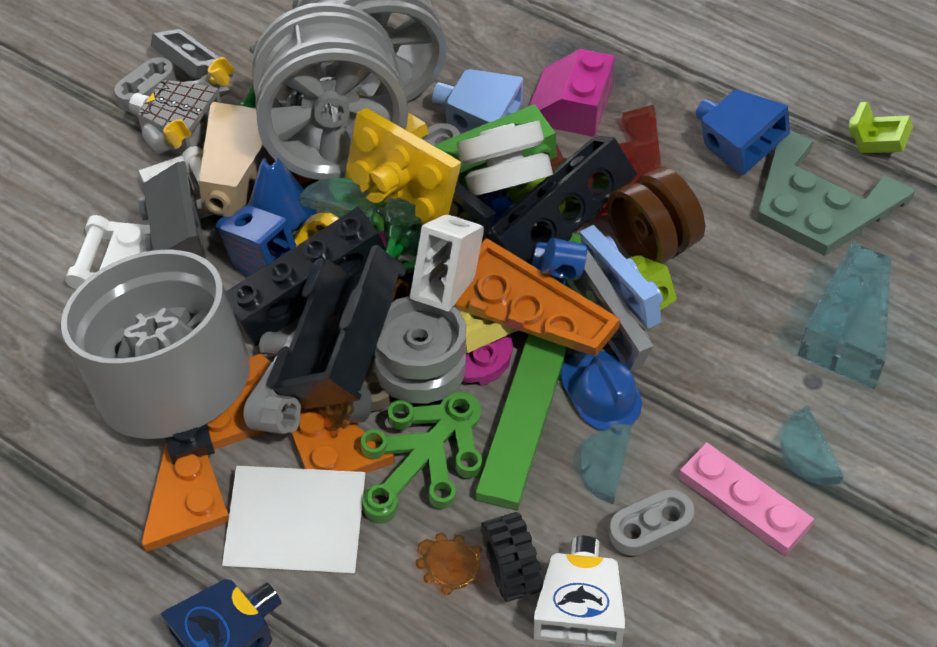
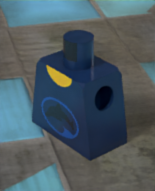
(223, 617)

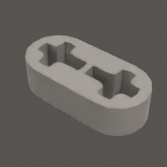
(143, 80)

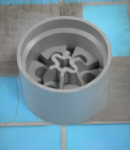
(156, 343)

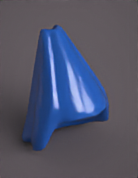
(279, 194)

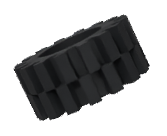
(512, 556)

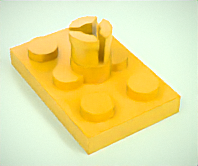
(401, 166)

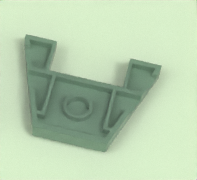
(818, 210)

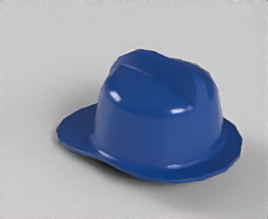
(601, 390)

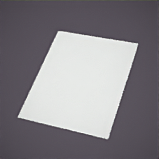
(294, 519)

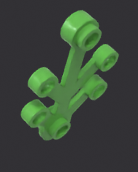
(423, 448)

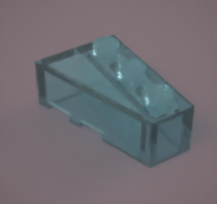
(851, 318)

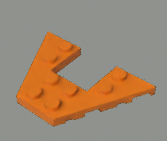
(188, 494)

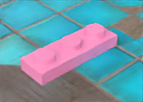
(746, 499)

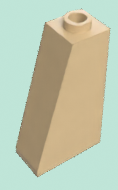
(230, 159)

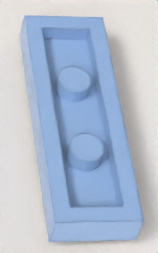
(641, 296)

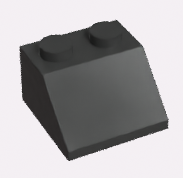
(172, 212)

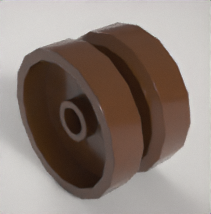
(656, 215)

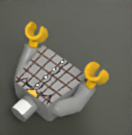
(179, 111)

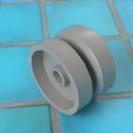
(421, 351)

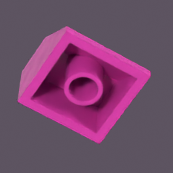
(576, 91)

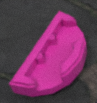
(488, 361)

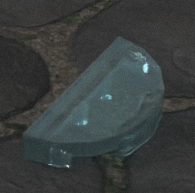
(337, 197)
(807, 450)
(603, 461)

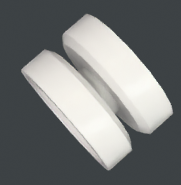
(504, 157)

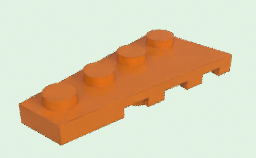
(534, 303)

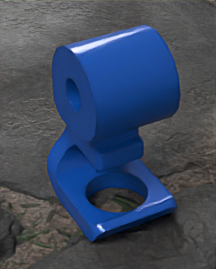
(561, 259)

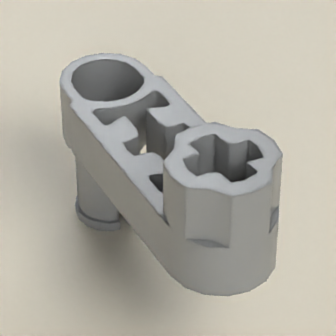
(265, 407)

